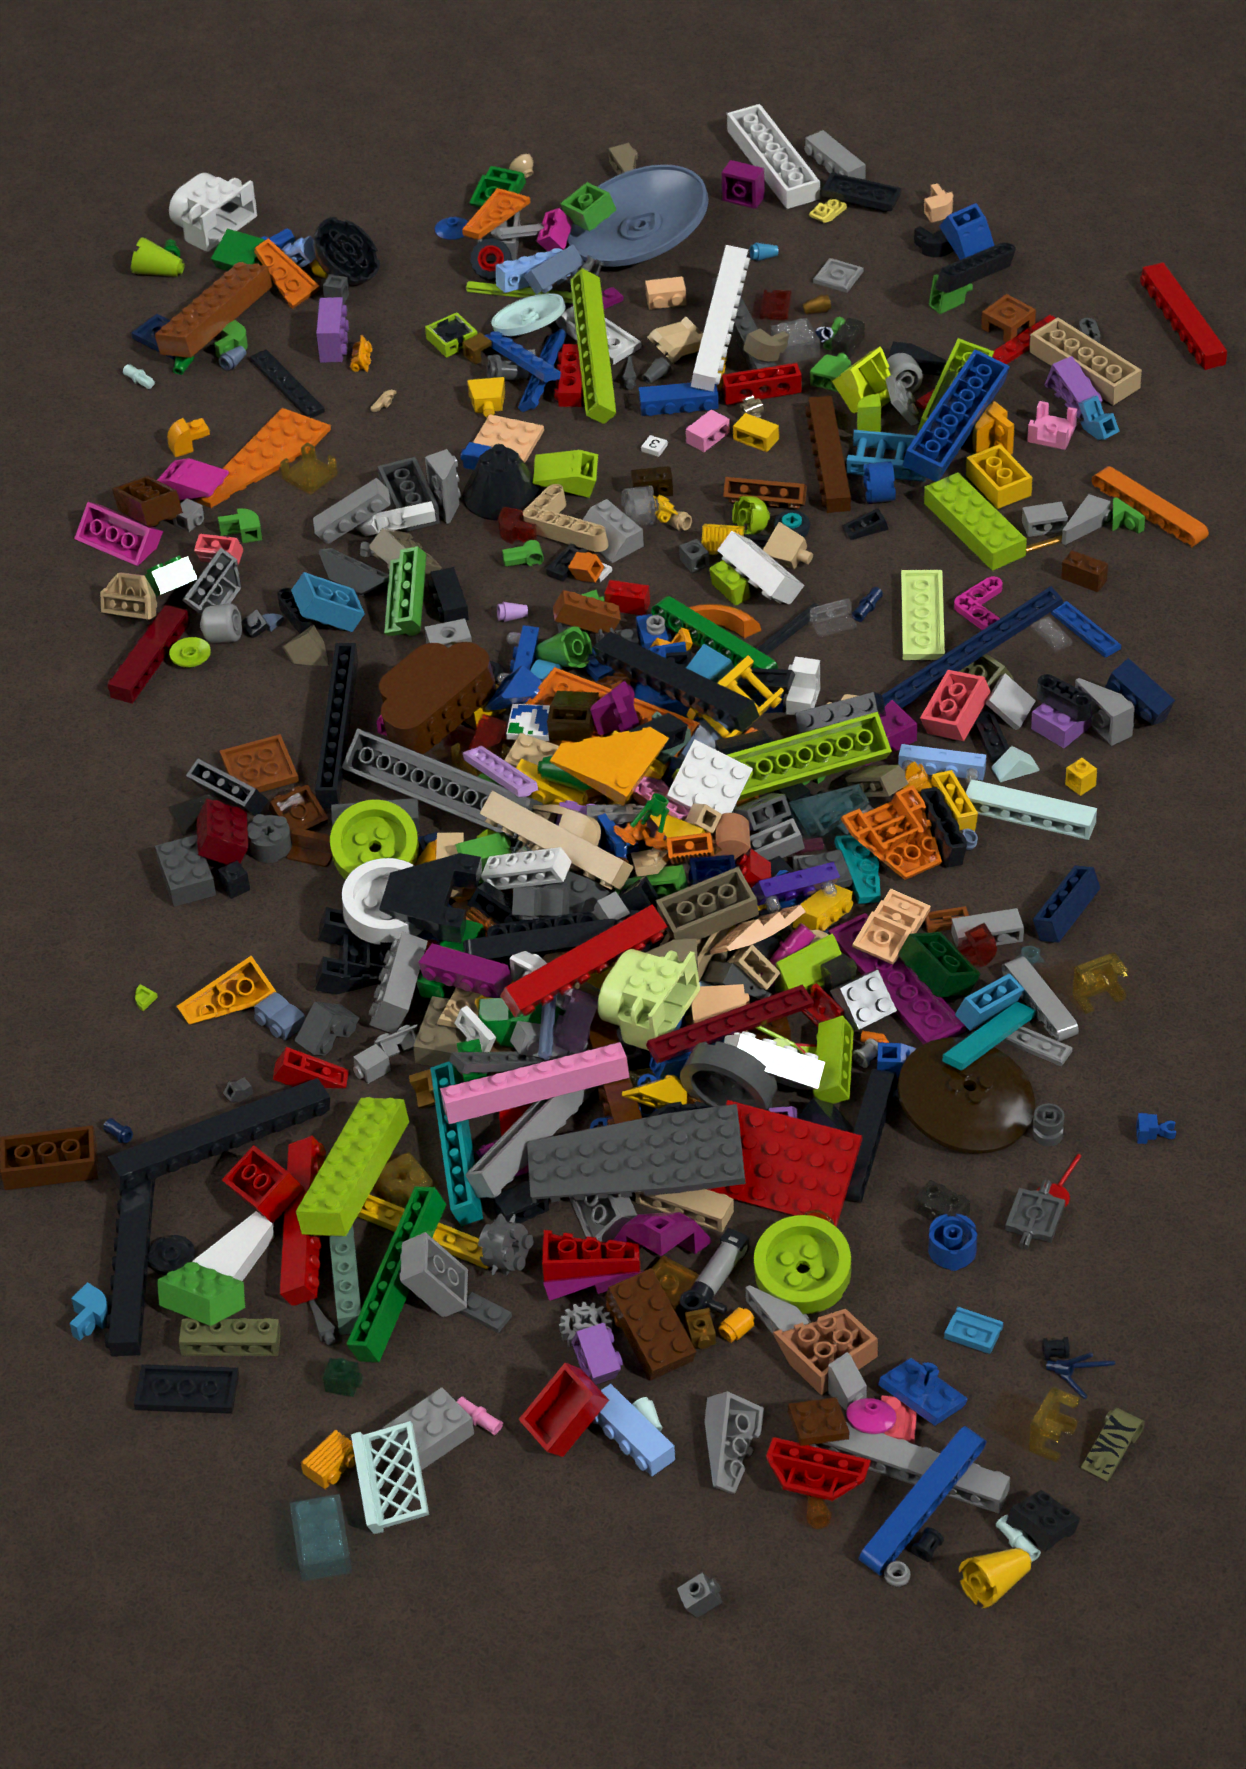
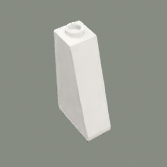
(240, 1248)

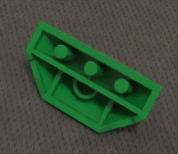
(501, 1022)

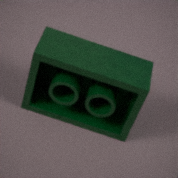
(939, 964)

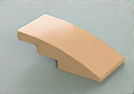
(890, 926)
(758, 929)

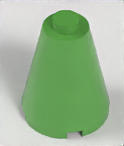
(566, 648)

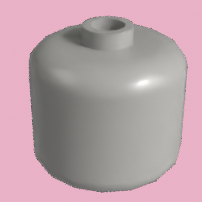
(905, 369)
(221, 624)

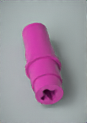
(796, 940)

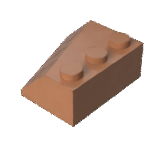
(819, 1343)

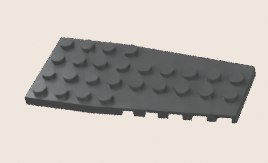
(641, 1155)

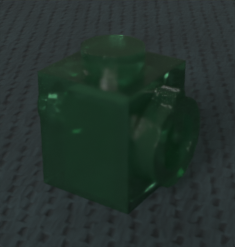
(342, 1377)

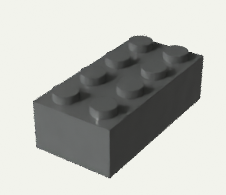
(407, 487)

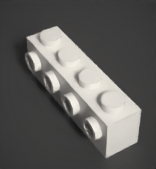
(526, 868)

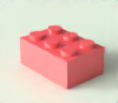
(955, 705)

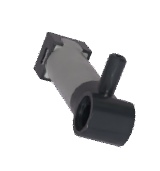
(731, 1250)

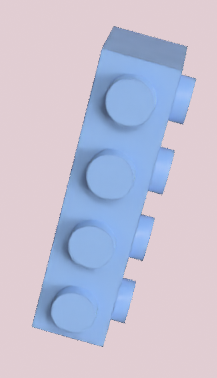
(511, 273)
(634, 1433)

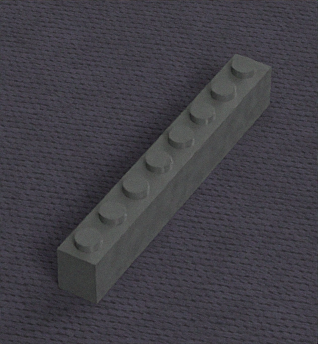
(742, 326)

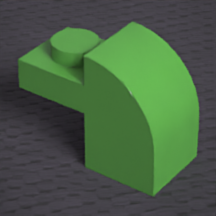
(232, 337)
(244, 522)

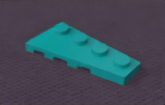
(863, 869)

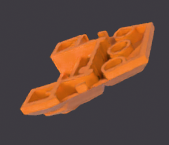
(897, 833)

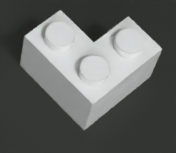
(804, 687)

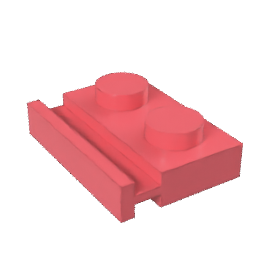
(905, 1420)

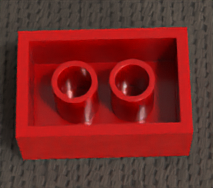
(263, 1184)

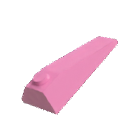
(648, 787)

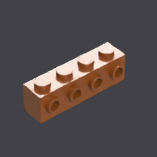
(768, 491)

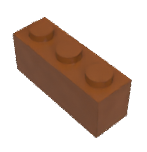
(586, 612)

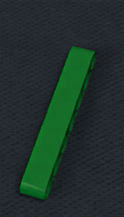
(708, 633)

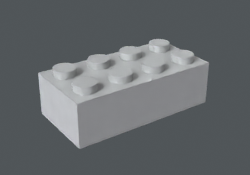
(397, 982)

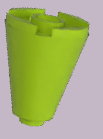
(155, 260)

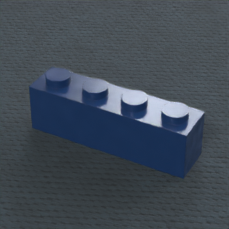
(1066, 904)

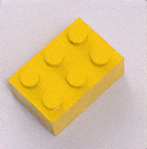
(999, 476)

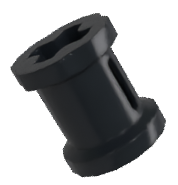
(1055, 1348)
(927, 1544)

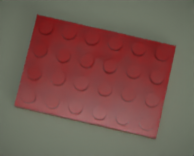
(793, 1163)

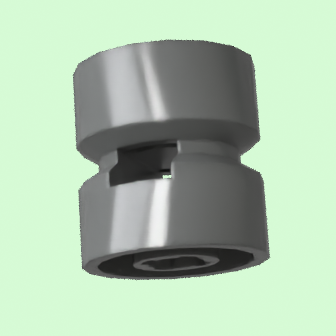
(1048, 1124)

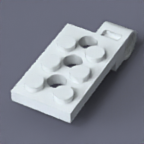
(615, 335)

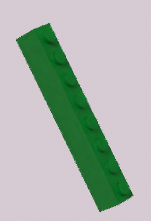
(387, 1291)

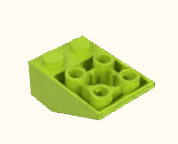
(572, 469)

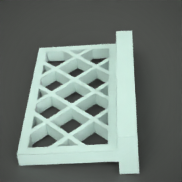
(370, 1485)

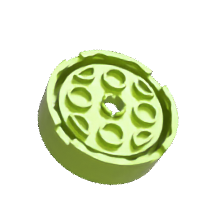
(372, 823)
(813, 1244)

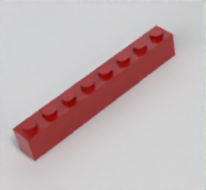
(1183, 316)
(583, 961)
(301, 1251)

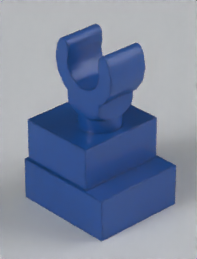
(1148, 1128)

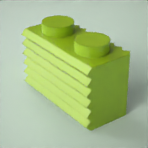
(729, 582)

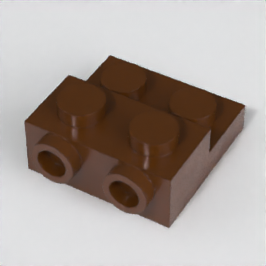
(299, 809)

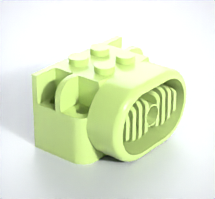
(648, 994)

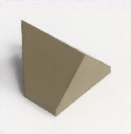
(307, 648)

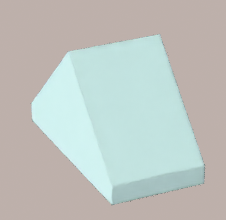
(1014, 764)

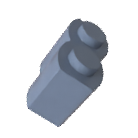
(279, 1016)

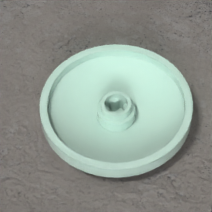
(528, 314)

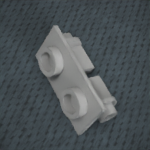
(403, 1036)

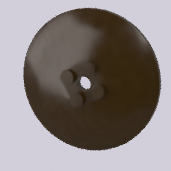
(961, 1119)

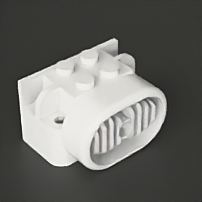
(210, 206)

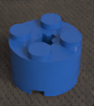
(879, 482)
(952, 1241)

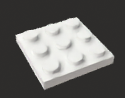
(709, 779)

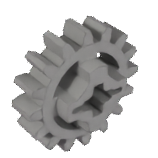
(582, 1318)

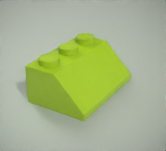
(805, 965)

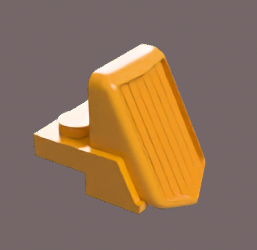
(993, 429)

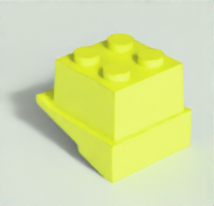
(864, 379)

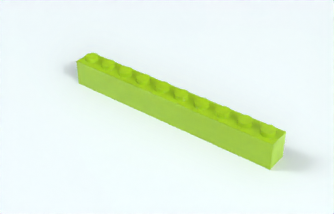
(593, 346)

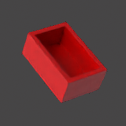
(563, 1409)

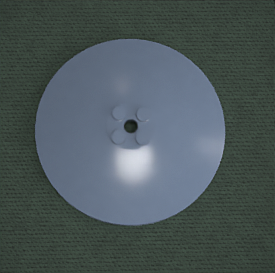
(653, 214)

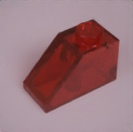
(488, 732)

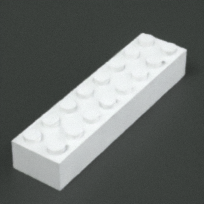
(770, 149)

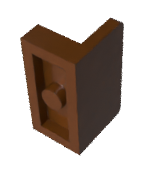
(310, 847)

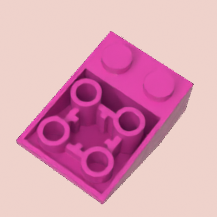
(193, 478)

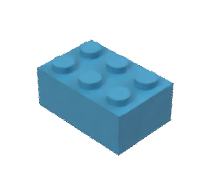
(327, 602)

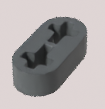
(1092, 330)

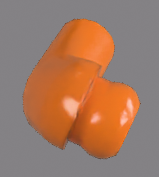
(878, 1037)

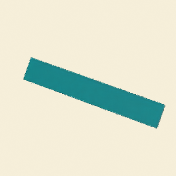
(988, 1035)

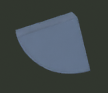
(273, 620)

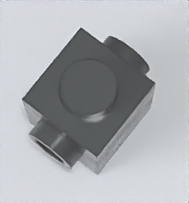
(700, 1594)

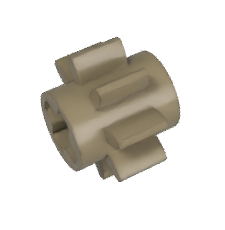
(752, 406)

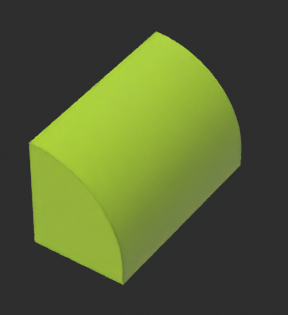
(869, 413)

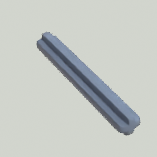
(547, 1030)

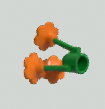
(637, 828)

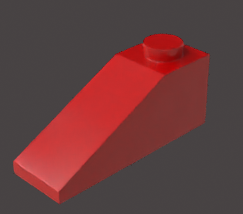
(297, 1068)

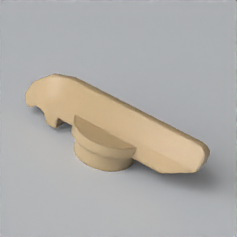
(384, 400)

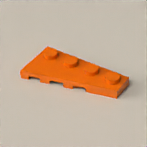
(495, 211)
(287, 275)

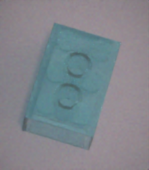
(320, 1537)

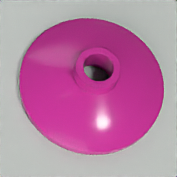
(871, 1416)

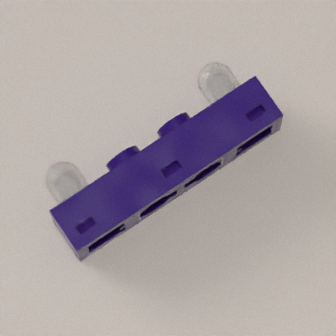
(796, 883)

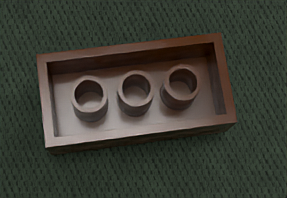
(147, 500)
(48, 1157)
(650, 1324)

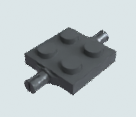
(1035, 1215)

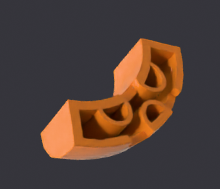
(729, 617)

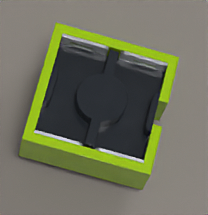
(449, 334)

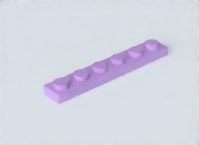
(500, 771)

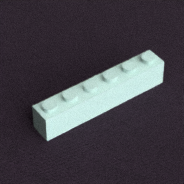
(1032, 809)

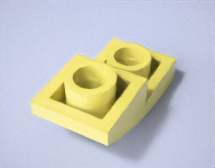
(828, 211)

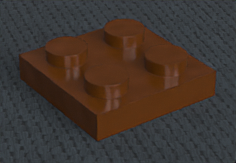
(818, 1421)

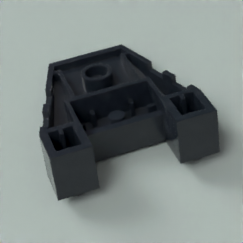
(423, 893)
(358, 960)

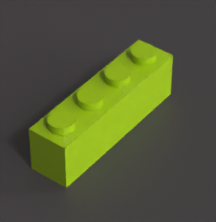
(834, 1049)

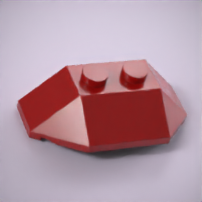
(815, 1469)

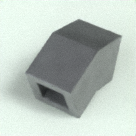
(238, 1090)

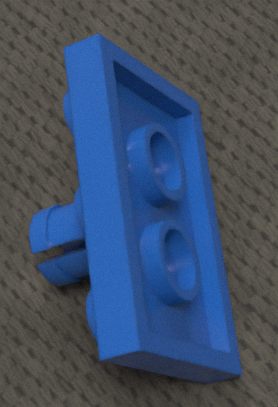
(611, 841)
(923, 1390)

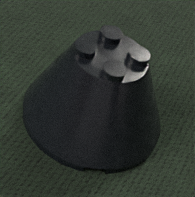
(499, 482)

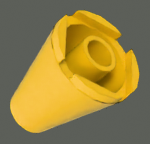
(993, 1574)

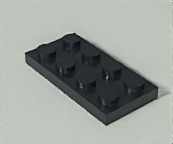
(861, 192)
(186, 1388)

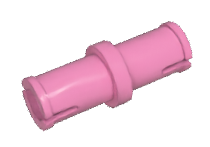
(480, 1416)

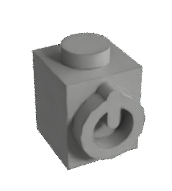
(191, 515)

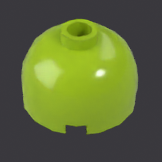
(750, 511)

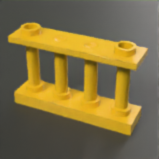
(742, 670)

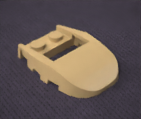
(572, 821)

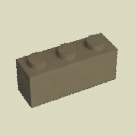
(878, 780)

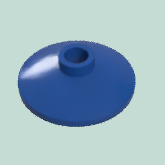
(451, 228)

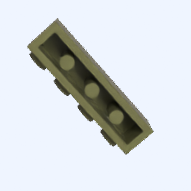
(230, 1337)

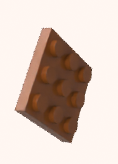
(261, 763)

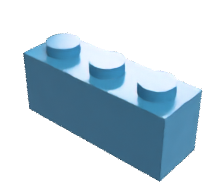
(989, 1001)

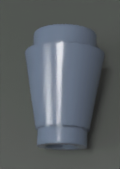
(232, 358)

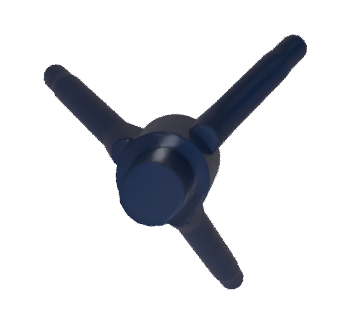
(1066, 1367)

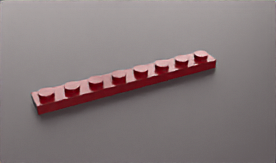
(730, 1022)

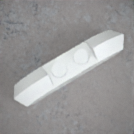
(398, 518)

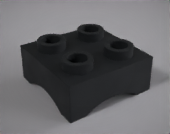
(1043, 1519)

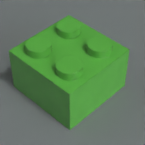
(588, 206)

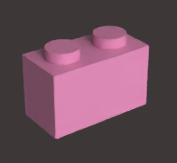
(707, 430)

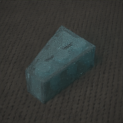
(824, 811)

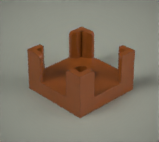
(1009, 315)

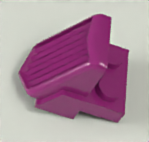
(615, 710)

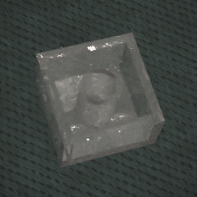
(802, 341)

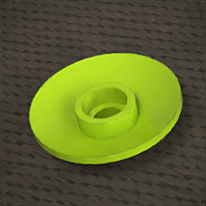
(190, 652)

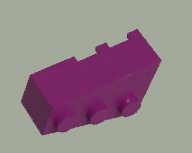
(898, 727)

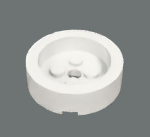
(362, 899)

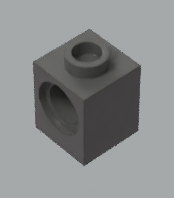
(336, 287)
(694, 555)

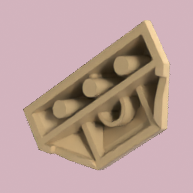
(129, 596)

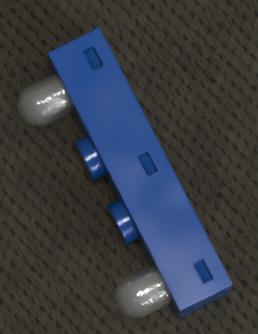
(525, 652)

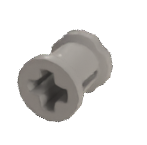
(866, 1053)

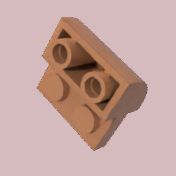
(731, 835)

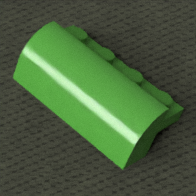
(405, 593)

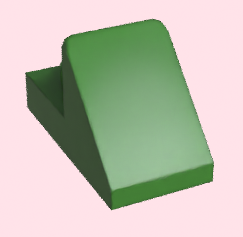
(1126, 515)

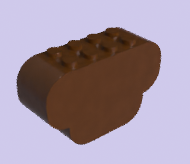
(434, 693)

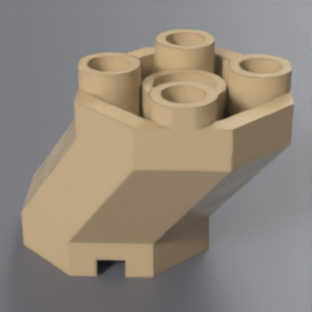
(677, 339)

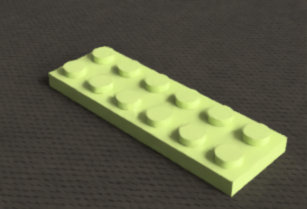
(922, 614)

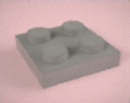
(902, 400)

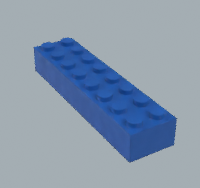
(955, 415)

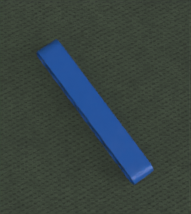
(922, 1500)

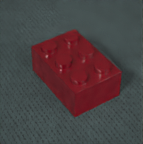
(222, 832)

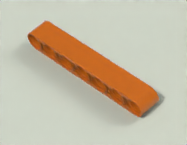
(1151, 506)

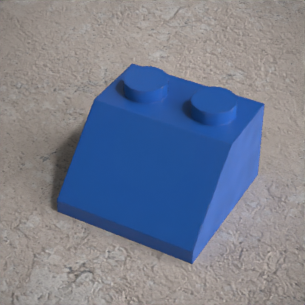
(514, 689)

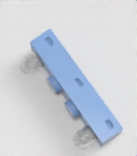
(936, 760)

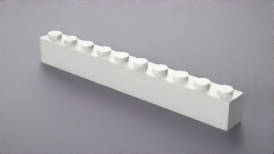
(719, 318)

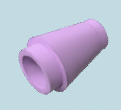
(511, 611)

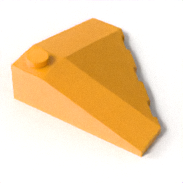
(612, 763)

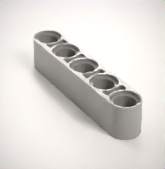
(1042, 999)

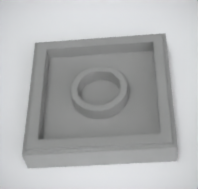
(838, 275)
(1010, 701)

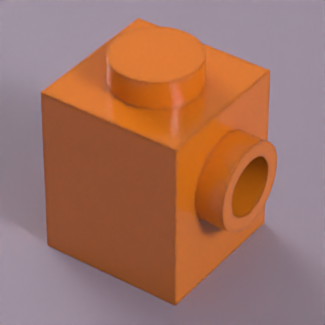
(586, 567)

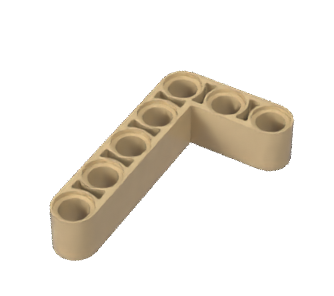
(551, 524)

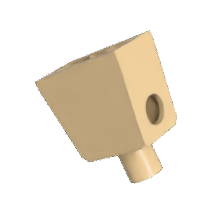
(787, 547)
(753, 964)

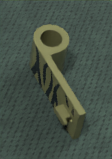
(1118, 1433)

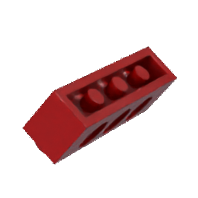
(761, 383)
(569, 386)

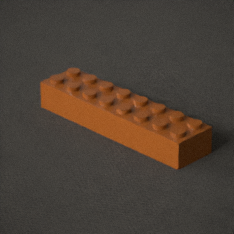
(213, 310)

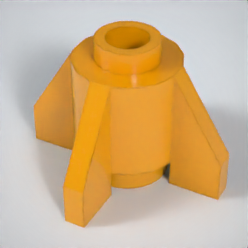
(917, 777)

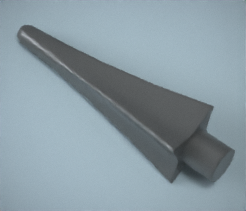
(629, 375)
(324, 1326)

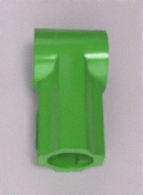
(528, 553)

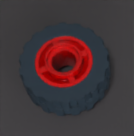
(482, 251)

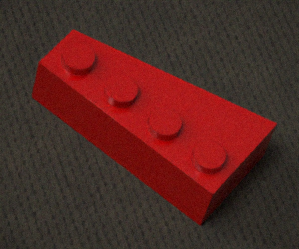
(579, 1257)

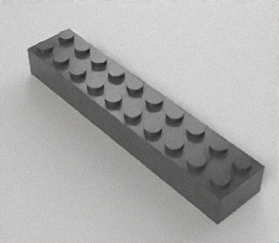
(425, 778)

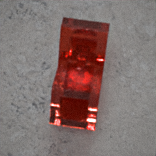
(512, 526)
(980, 946)

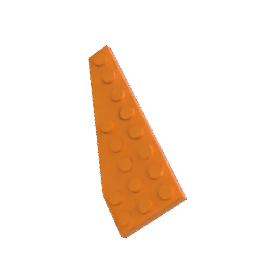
(263, 453)

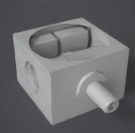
(448, 633)

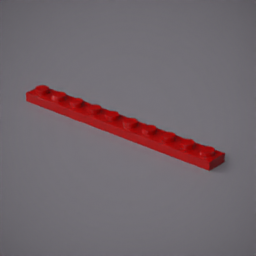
(1005, 353)

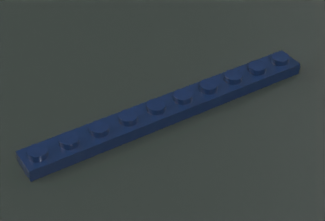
(974, 647)

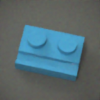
(973, 1330)

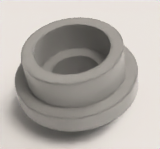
(897, 1567)

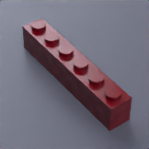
(148, 654)

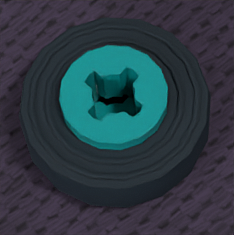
(795, 521)

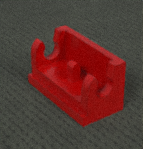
(823, 1007)

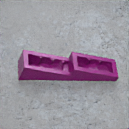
(562, 1287)

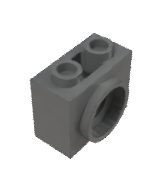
(765, 811)

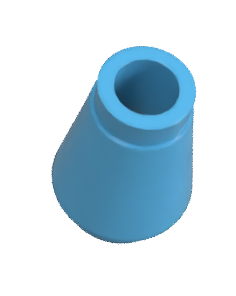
(763, 251)

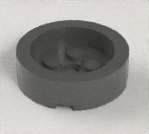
(725, 1074)

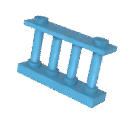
(881, 441)

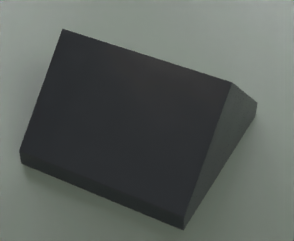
(825, 1114)

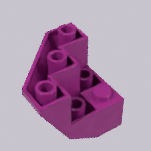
(663, 1232)

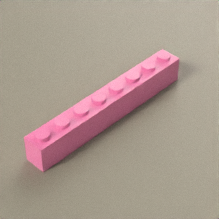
(534, 1083)

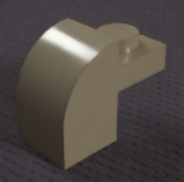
(764, 346)

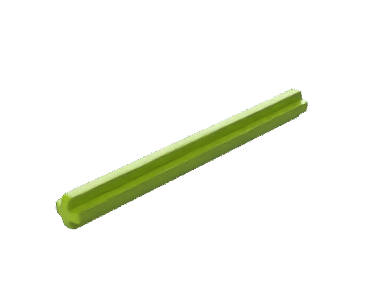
(492, 289)

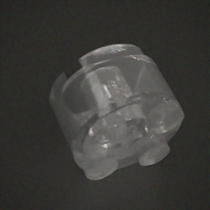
(640, 505)

